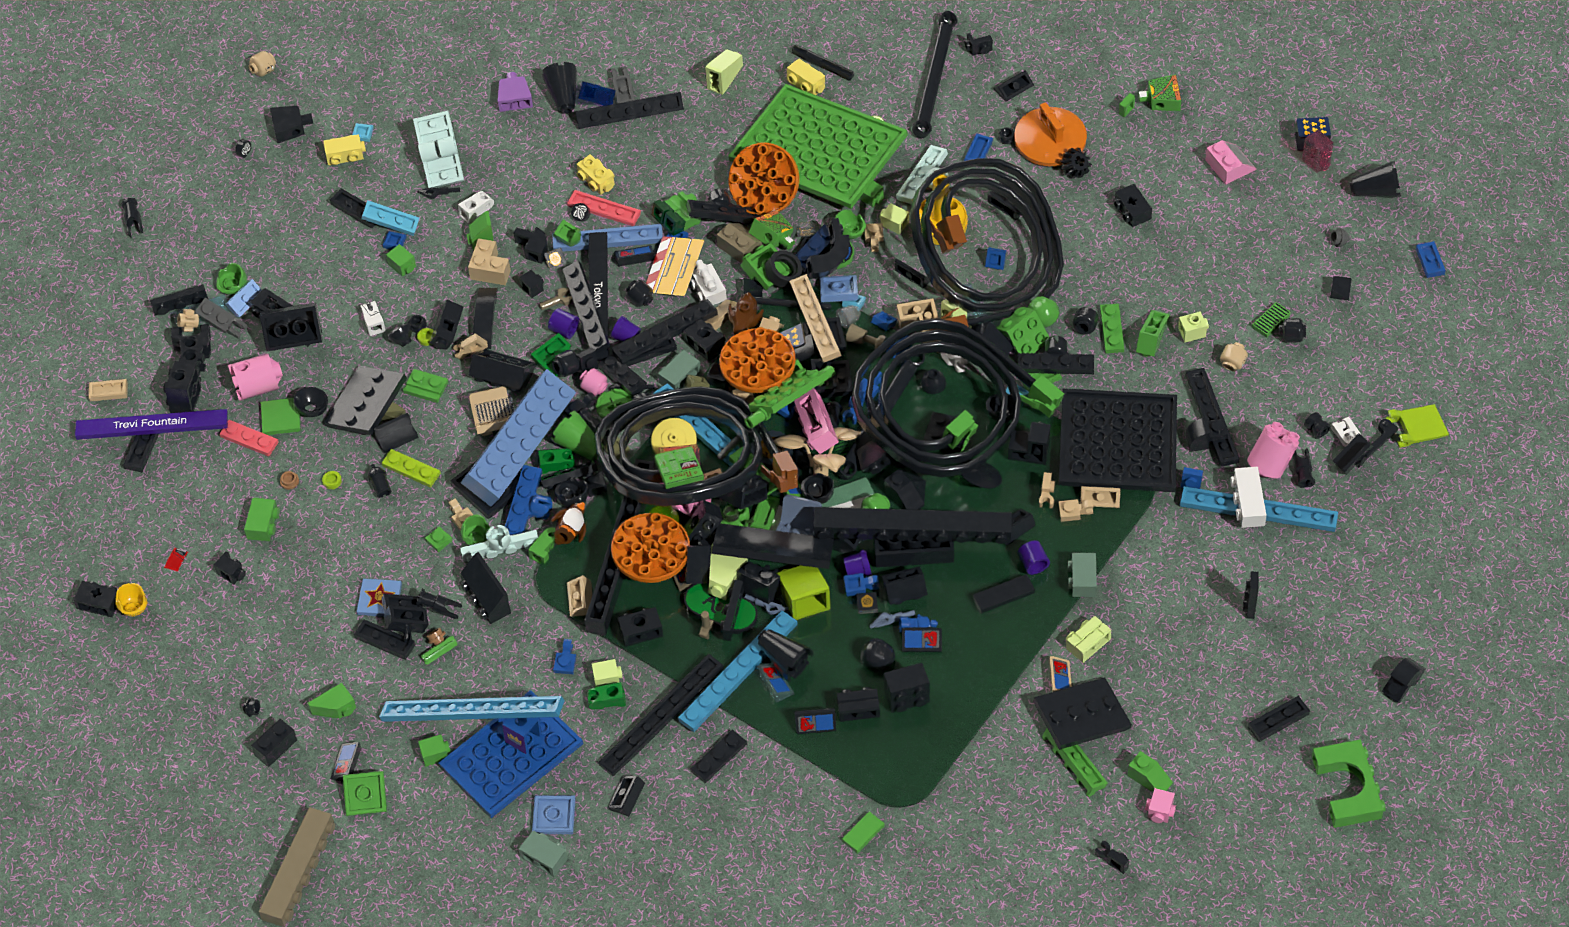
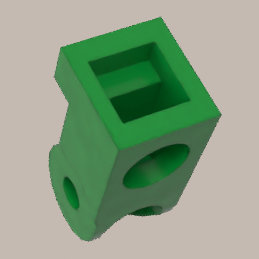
(555, 460)
(606, 696)

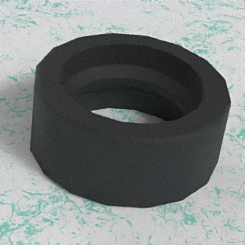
(787, 258)

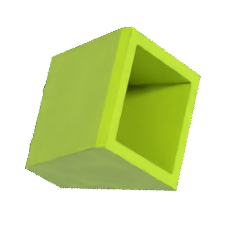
(804, 591)

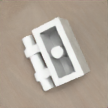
(707, 283)

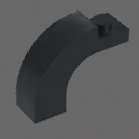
(825, 264)

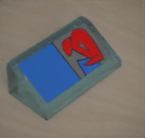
(774, 681)

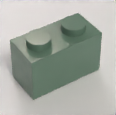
(678, 369)
(1083, 575)
(543, 853)

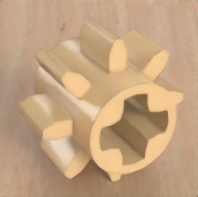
(188, 320)

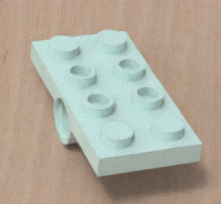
(438, 149)

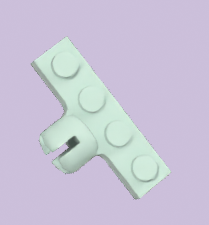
(928, 164)
(499, 542)

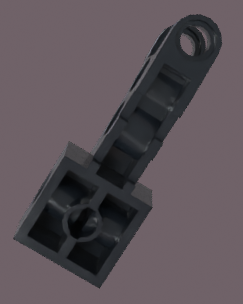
(183, 378)

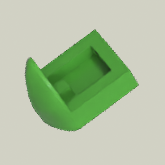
(568, 233)

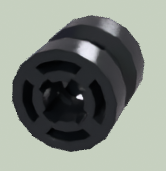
(1317, 425)

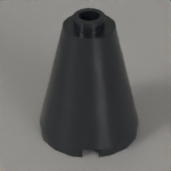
(561, 85)
(1377, 182)
(785, 653)

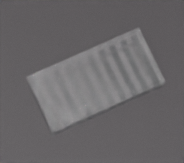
(494, 409)

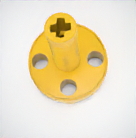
(955, 206)

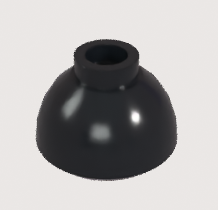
(401, 335)
(933, 382)

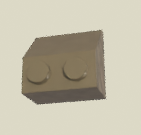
(737, 241)

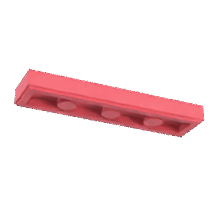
(606, 208)

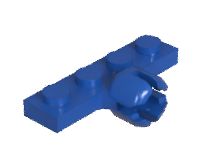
(527, 502)

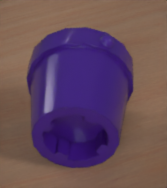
(624, 329)
(857, 564)

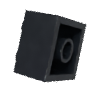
(907, 688)

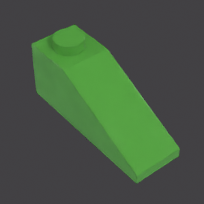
(1152, 333)

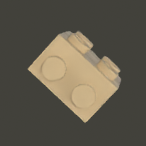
(485, 396)

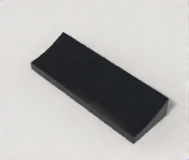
(772, 546)

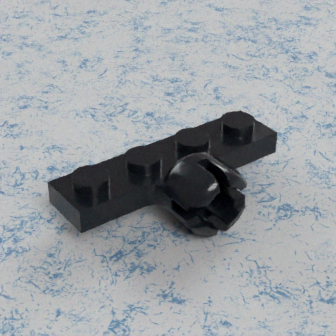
(720, 208)
(1056, 360)

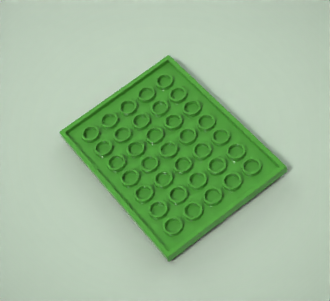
(831, 144)

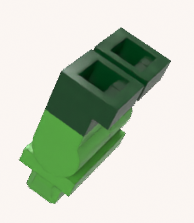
(675, 213)

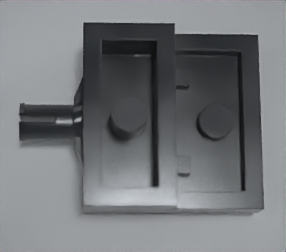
(837, 385)
(404, 615)

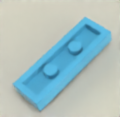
(390, 218)

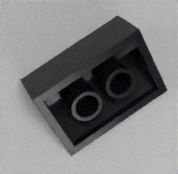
(291, 326)
(501, 369)
(485, 589)

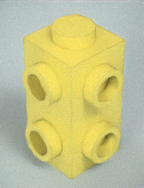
(805, 77)
(344, 149)
(595, 174)

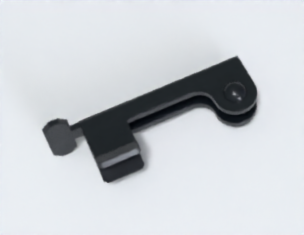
(1387, 430)

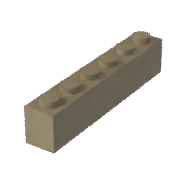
(297, 867)

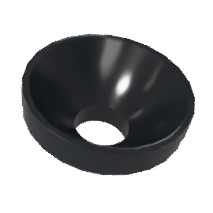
(310, 396)

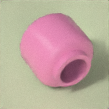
(593, 381)

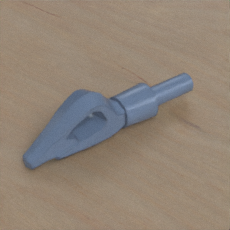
(767, 606)
(886, 619)

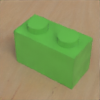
(261, 519)

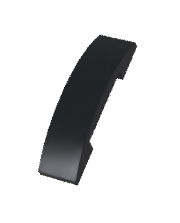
(484, 314)

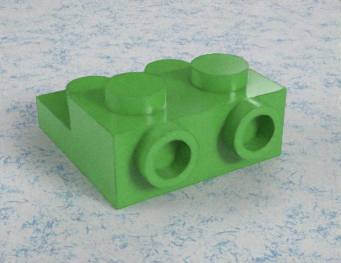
(755, 264)

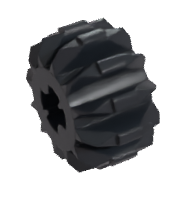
(1073, 169)

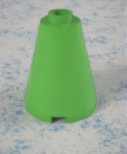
(576, 436)

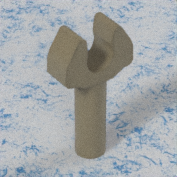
(558, 299)
(707, 625)

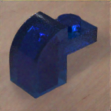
(596, 94)

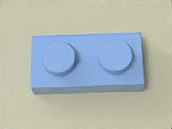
(241, 300)

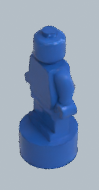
(919, 622)

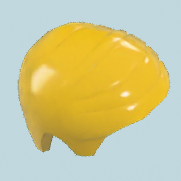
(131, 599)

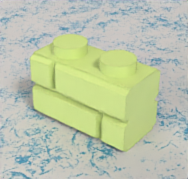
(1088, 639)

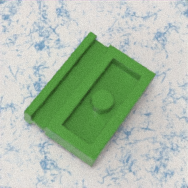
(425, 385)

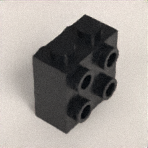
(749, 494)

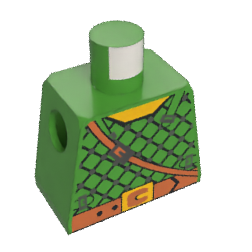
(1162, 94)
(773, 229)

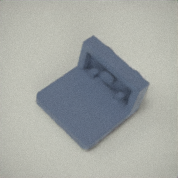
(798, 515)

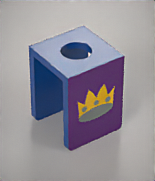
(516, 735)

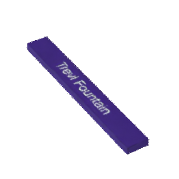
(151, 424)

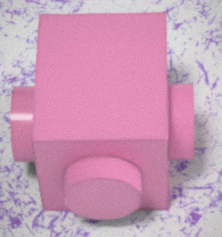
(1160, 806)

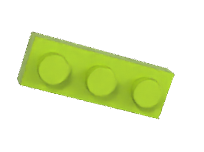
(411, 468)

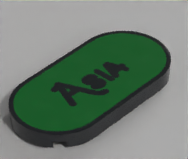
(698, 600)

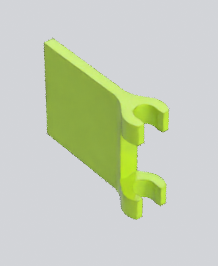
(1418, 424)

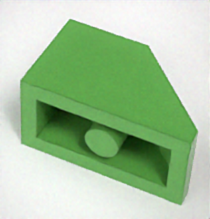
(480, 229)
(333, 703)
(1148, 773)

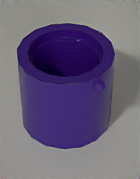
(563, 323)
(1033, 557)

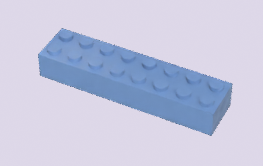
(518, 437)

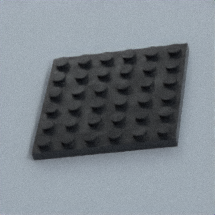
(1118, 440)

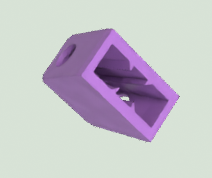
(514, 93)

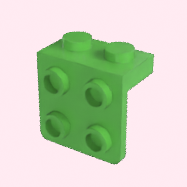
(1024, 330)

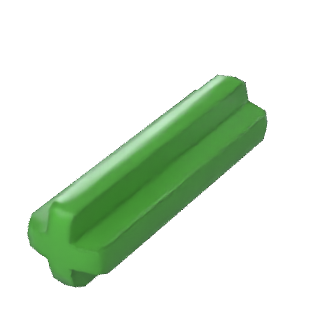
(439, 650)

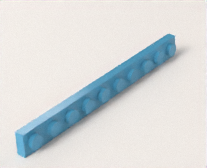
(472, 708)

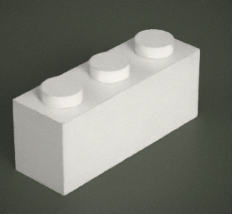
(1248, 497)

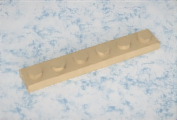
(815, 318)

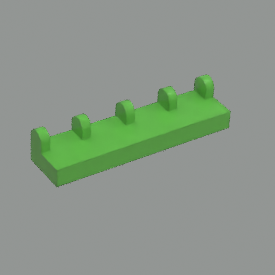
(1080, 765)

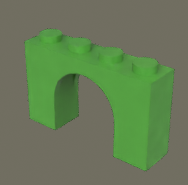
(1352, 758)

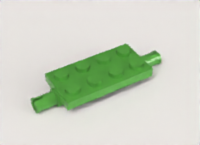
(781, 396)

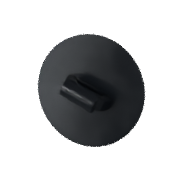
(983, 476)

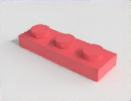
(249, 438)

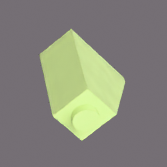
(723, 70)
(723, 573)

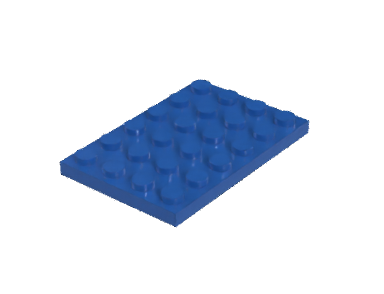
(499, 773)

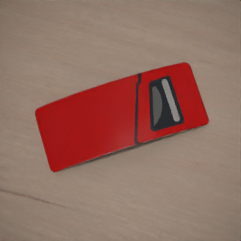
(175, 559)

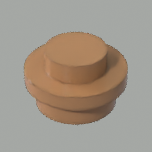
(289, 480)
(436, 636)

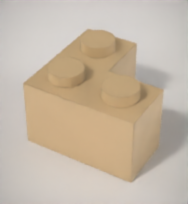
(486, 265)
(916, 311)

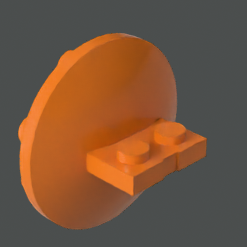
(1049, 133)
(764, 178)
(757, 360)
(650, 547)

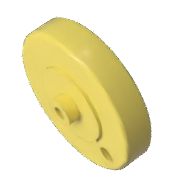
(672, 433)

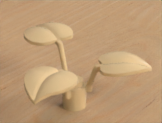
(821, 462)

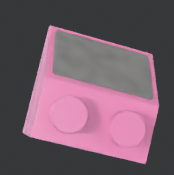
(1228, 161)

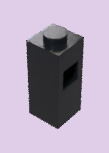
(446, 325)

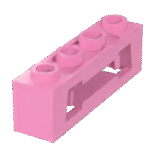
(818, 438)

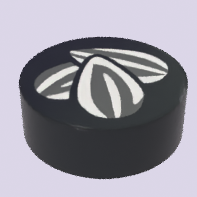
(243, 148)
(580, 212)

